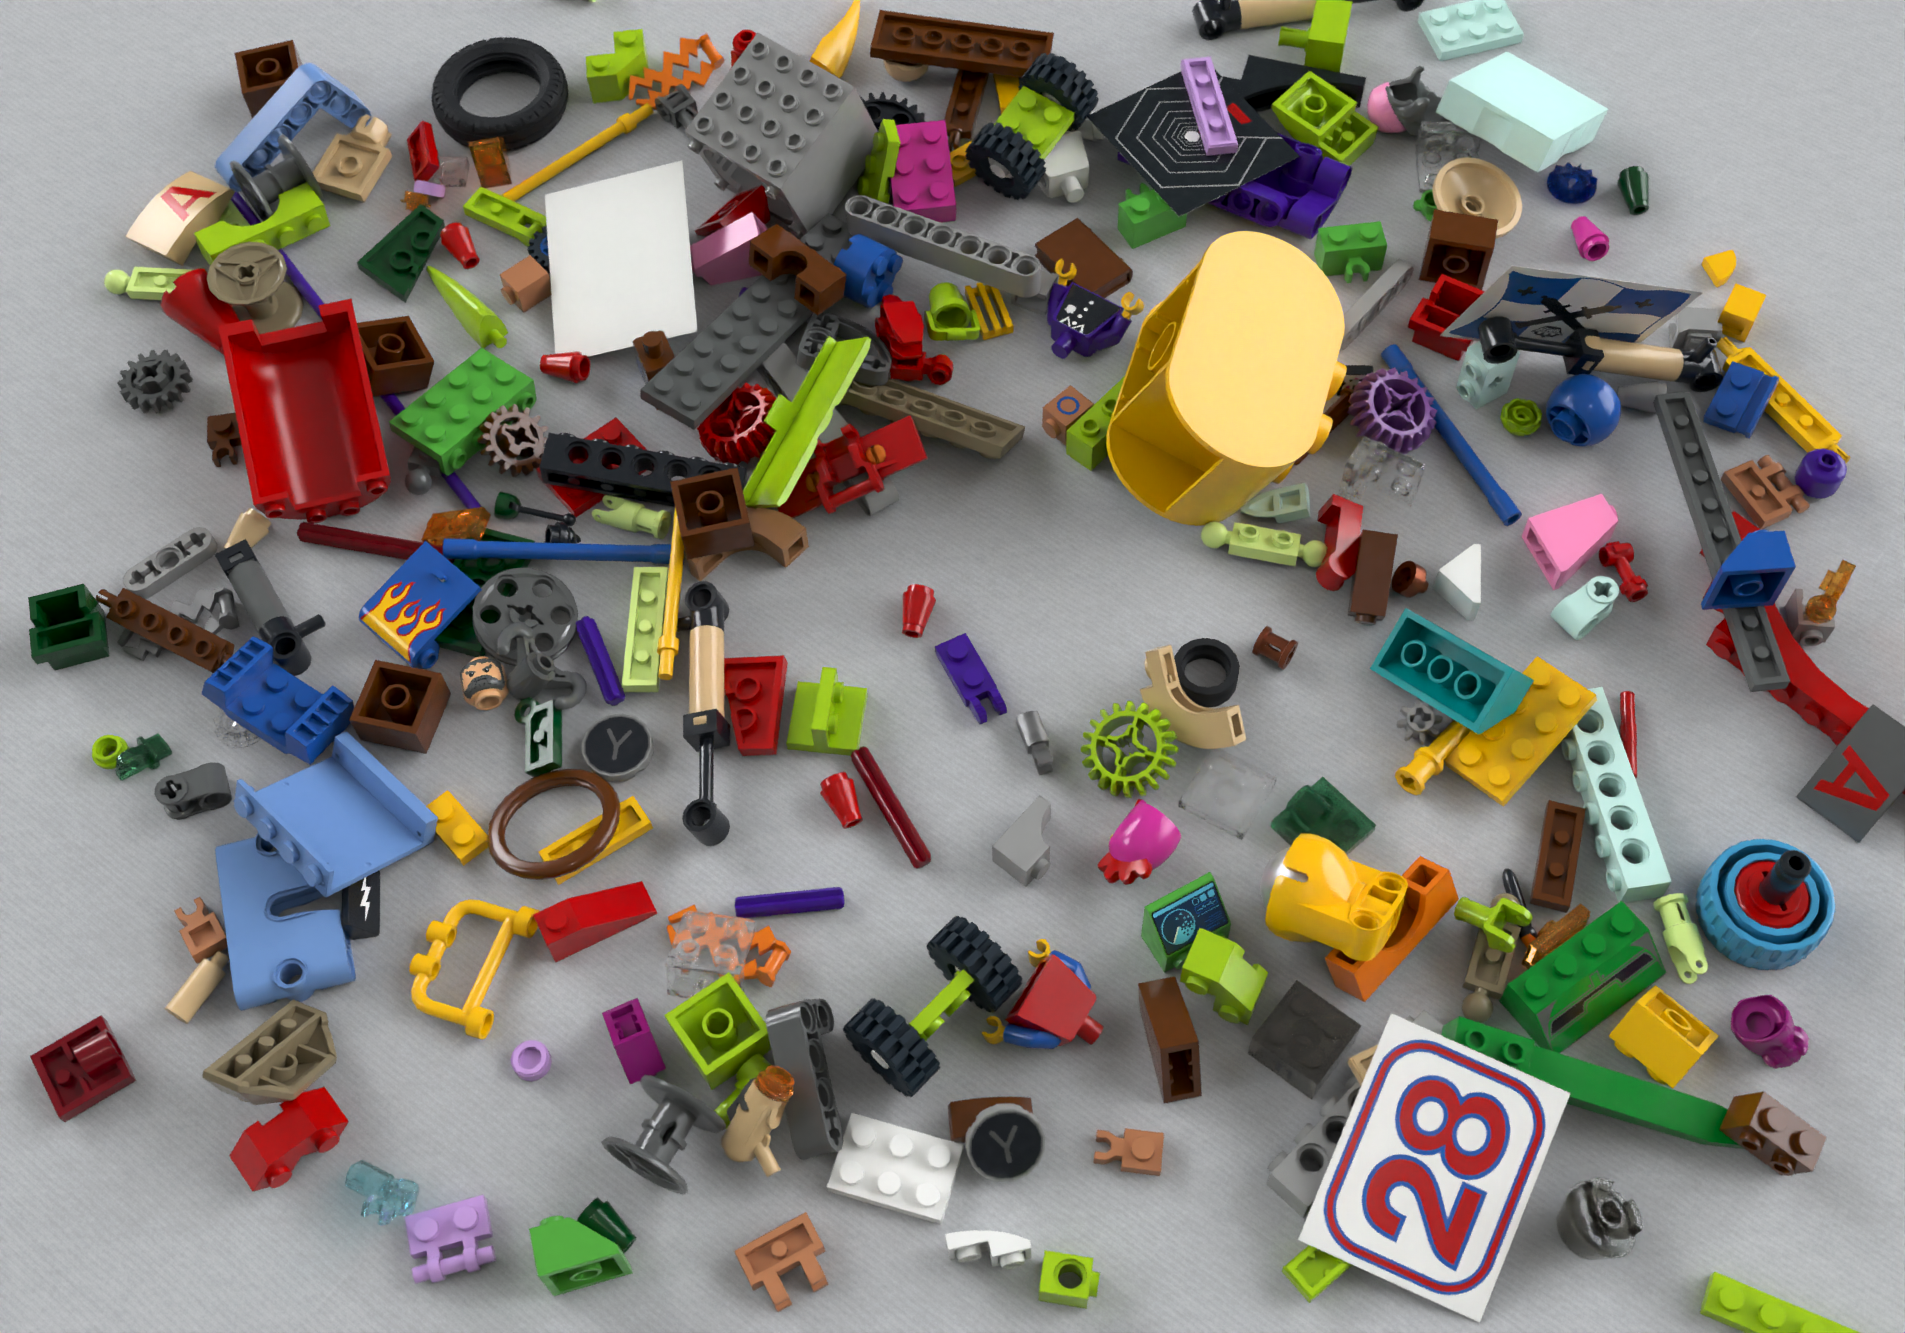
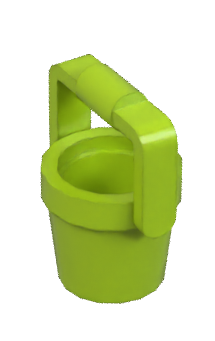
(950, 315)

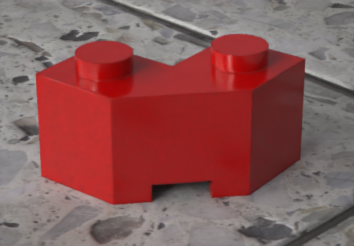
(272, 1150)

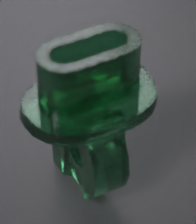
(145, 755)

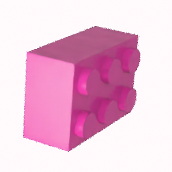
(924, 172)

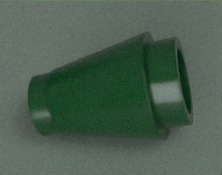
(1635, 189)
(605, 1221)

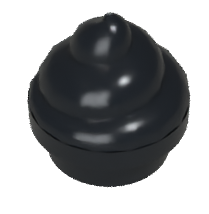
(561, 534)

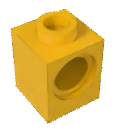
(1740, 312)

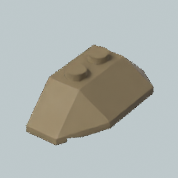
(277, 1057)

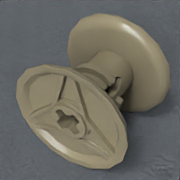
(253, 282)

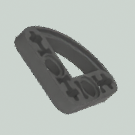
(877, 363)

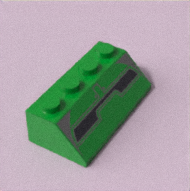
(1585, 979)

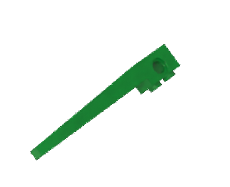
(1598, 1087)

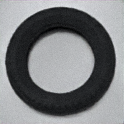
(495, 57)

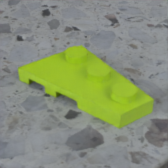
(880, 163)

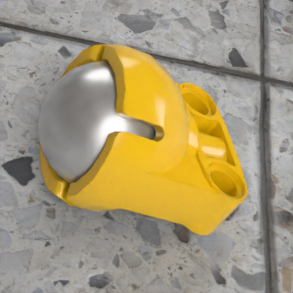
(1327, 898)

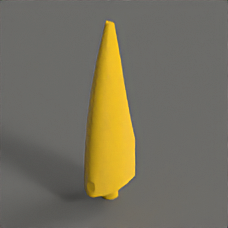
(837, 46)

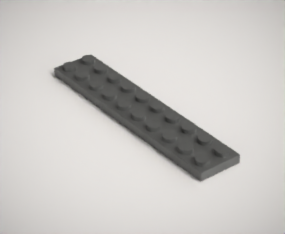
(738, 338)

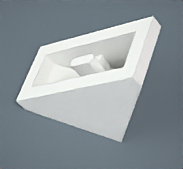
(1461, 582)

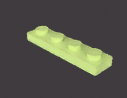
(644, 629)

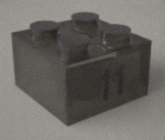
(1304, 1039)

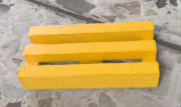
(982, 291)

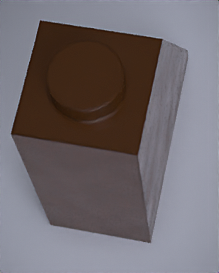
(1372, 576)
(1170, 1039)

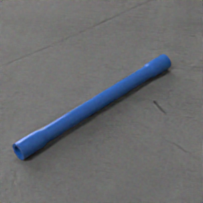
(1497, 498)
(474, 549)

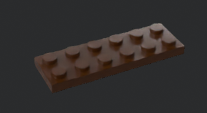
(957, 43)

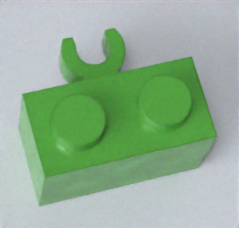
(1146, 217)
(1351, 249)

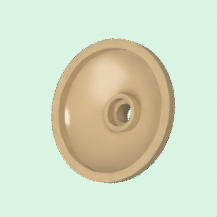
(1478, 190)

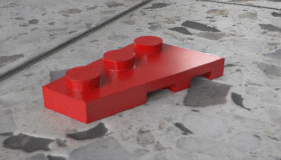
(755, 701)

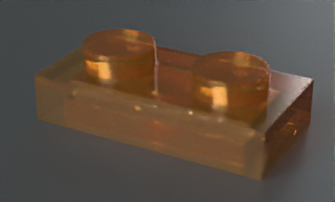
(456, 525)

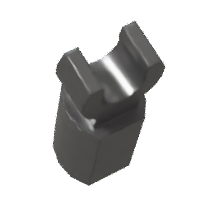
(1035, 740)

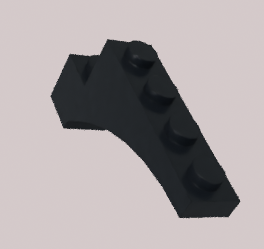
(1269, 79)

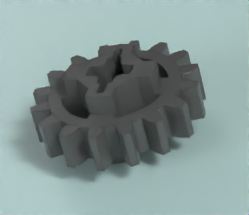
(155, 381)

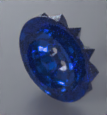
(1580, 192)

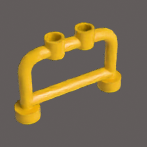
(442, 935)

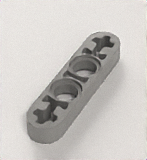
(1375, 300)

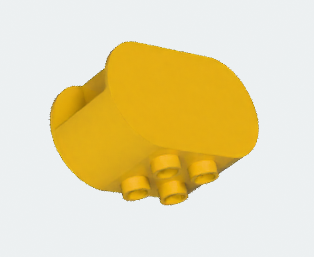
(1228, 380)

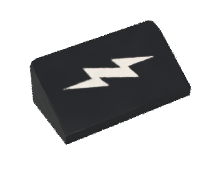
(362, 908)

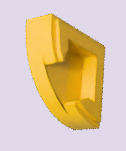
(1720, 266)

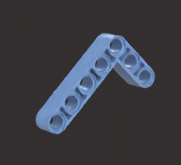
(287, 114)

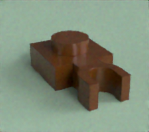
(223, 437)

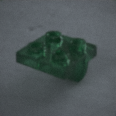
(1325, 813)

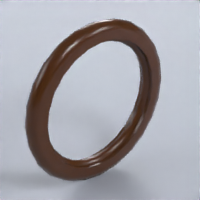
(572, 861)

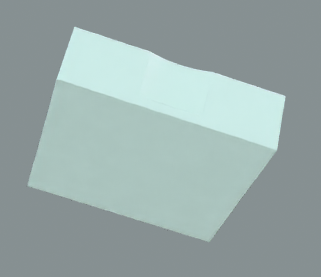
(1521, 111)

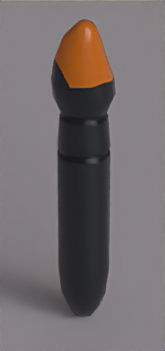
(1511, 885)

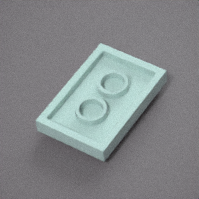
(1470, 28)

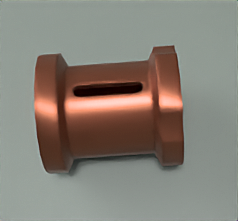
(1263, 647)

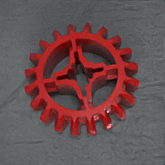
(737, 425)

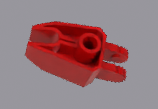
(900, 327)

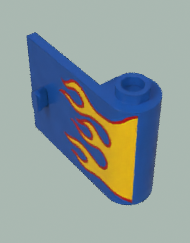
(418, 606)

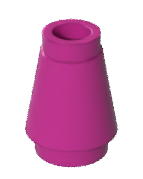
(1589, 239)

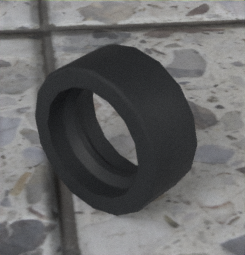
(1213, 650)

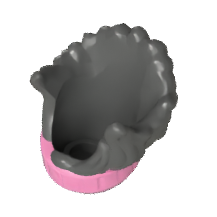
(1403, 105)

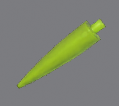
(470, 311)

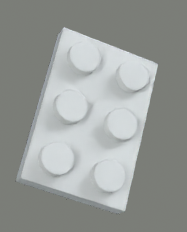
(896, 1168)

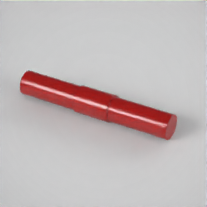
(1628, 728)

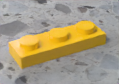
(632, 824)

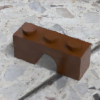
(780, 253)

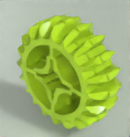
(1124, 763)

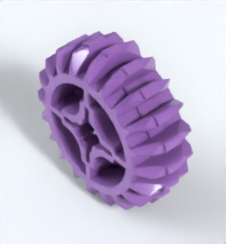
(1384, 393)

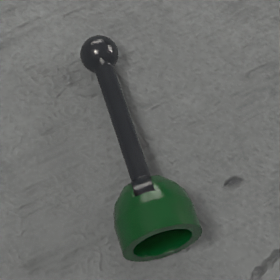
(509, 506)

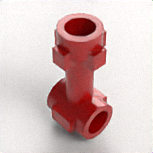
(1620, 556)

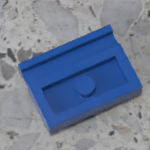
(1740, 399)

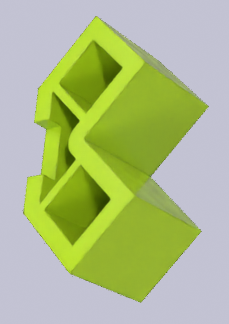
(610, 73)
(1218, 969)

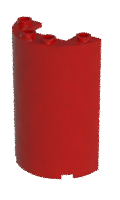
(306, 416)

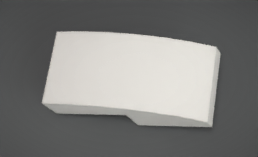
(1003, 1247)

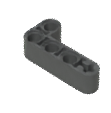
(798, 1048)

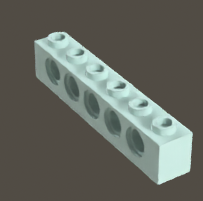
(1629, 881)

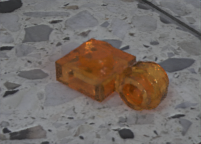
(1823, 607)

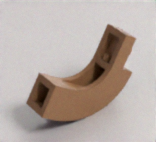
(772, 534)

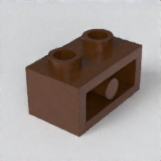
(1773, 1133)

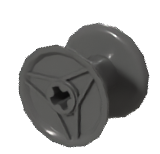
(276, 179)
(664, 1134)

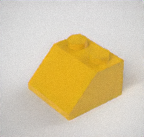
(1662, 1037)

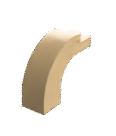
(1191, 722)

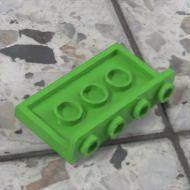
(449, 414)

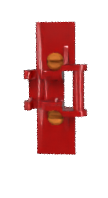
(850, 455)

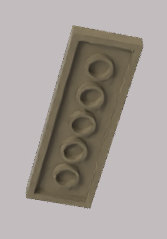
(937, 416)

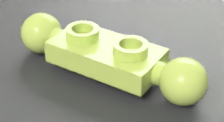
(144, 282)
(1264, 544)

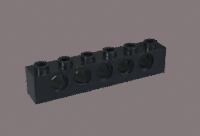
(624, 482)

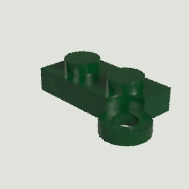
(542, 735)

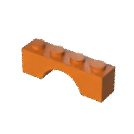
(1426, 901)

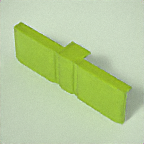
(802, 421)

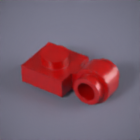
(938, 369)

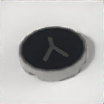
(617, 747)
(1005, 1142)

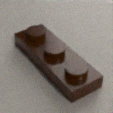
(1557, 856)

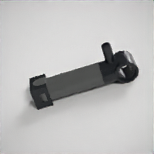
(266, 608)

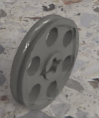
(525, 601)

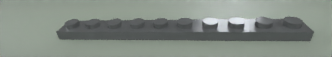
(1718, 536)

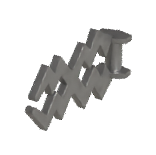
(204, 598)

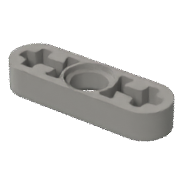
(195, 557)

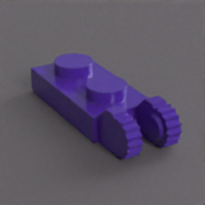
(969, 676)

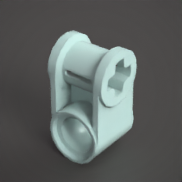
(1586, 607)

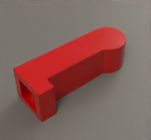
(1342, 541)

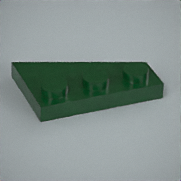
(403, 252)

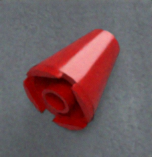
(197, 308)

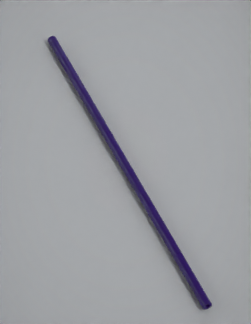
(314, 300)

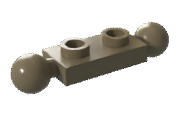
(1487, 971)

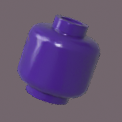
(1820, 473)

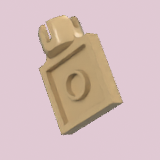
(355, 160)

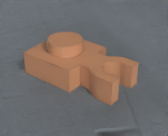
(201, 932)
(1137, 1151)

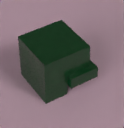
(67, 628)

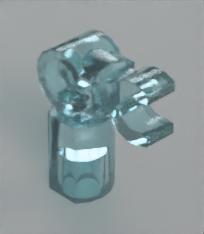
(384, 1193)

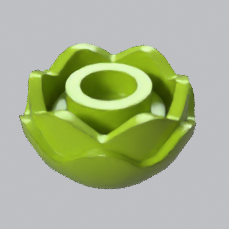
(1521, 408)

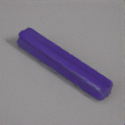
(600, 661)
(789, 902)

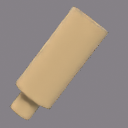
(197, 988)

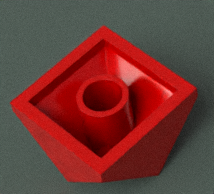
(740, 205)

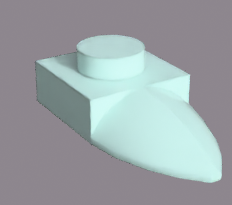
(1282, 503)

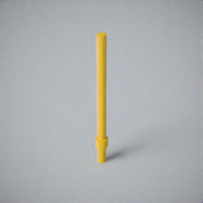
(624, 124)
(668, 643)

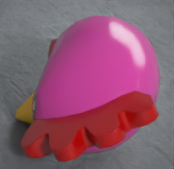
(1139, 844)

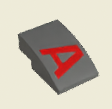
(1860, 775)

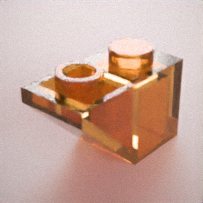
(491, 162)

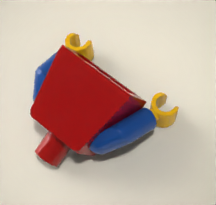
(1050, 1006)

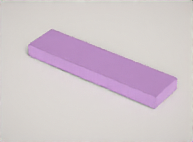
(1208, 106)

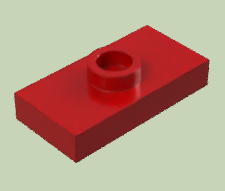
(423, 152)

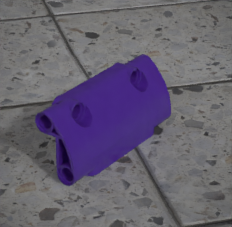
(1291, 196)

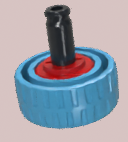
(1765, 904)

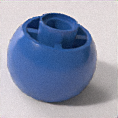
(1583, 410)

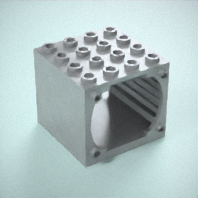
(784, 129)

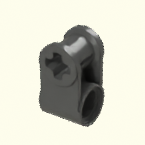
(196, 791)

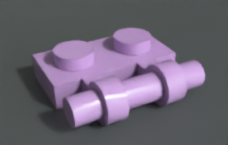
(448, 1228)

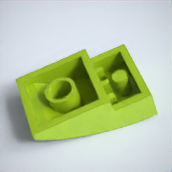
(1325, 118)

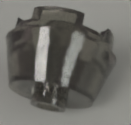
(1598, 1221)

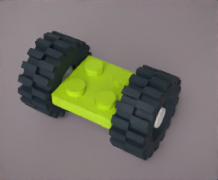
(1049, 103)
(976, 973)

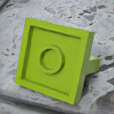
(827, 716)

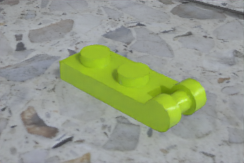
(504, 215)

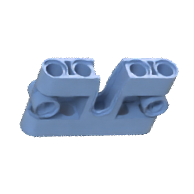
(271, 948)

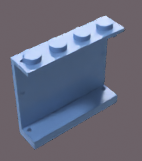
(339, 817)

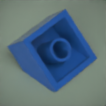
(1752, 572)

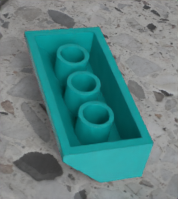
(1450, 673)

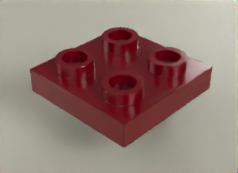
(82, 1068)

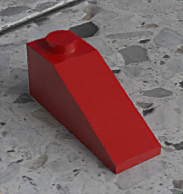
(592, 918)

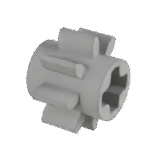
(1411, 727)

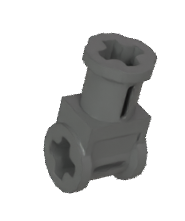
(677, 107)

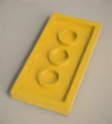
(1516, 746)

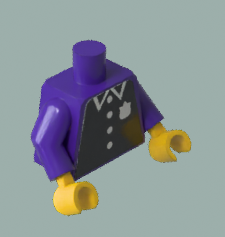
(1084, 319)

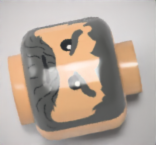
(484, 683)

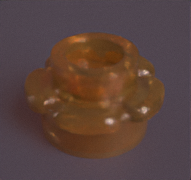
(414, 199)

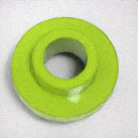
(104, 746)

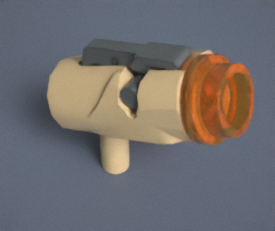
(755, 1115)

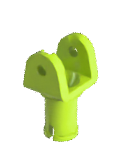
(1493, 920)

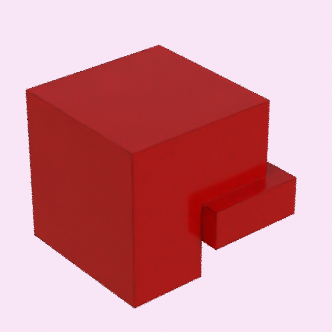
(1434, 315)

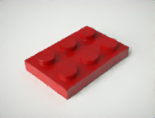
(579, 500)

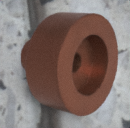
(1409, 579)

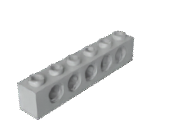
(1287, 1175)

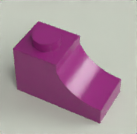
(633, 1041)

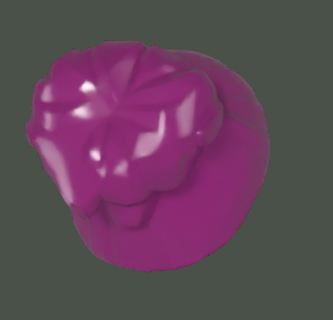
(1769, 1031)

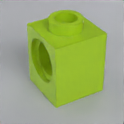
(1058, 1263)

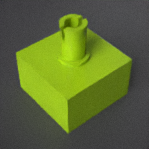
(1326, 37)

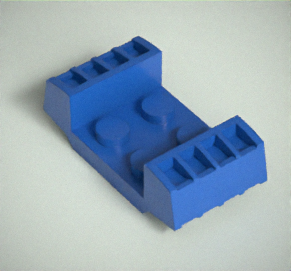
(277, 703)

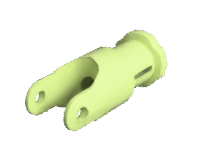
(633, 517)
(1681, 936)

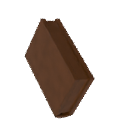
(1096, 264)

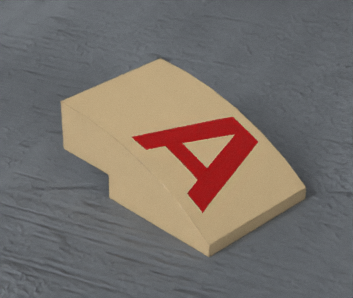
(177, 213)

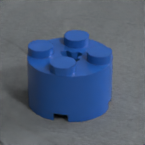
(868, 270)

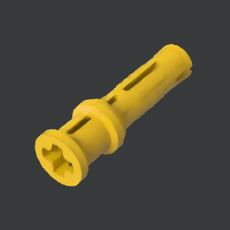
(1430, 759)

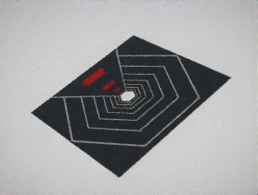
(1163, 143)

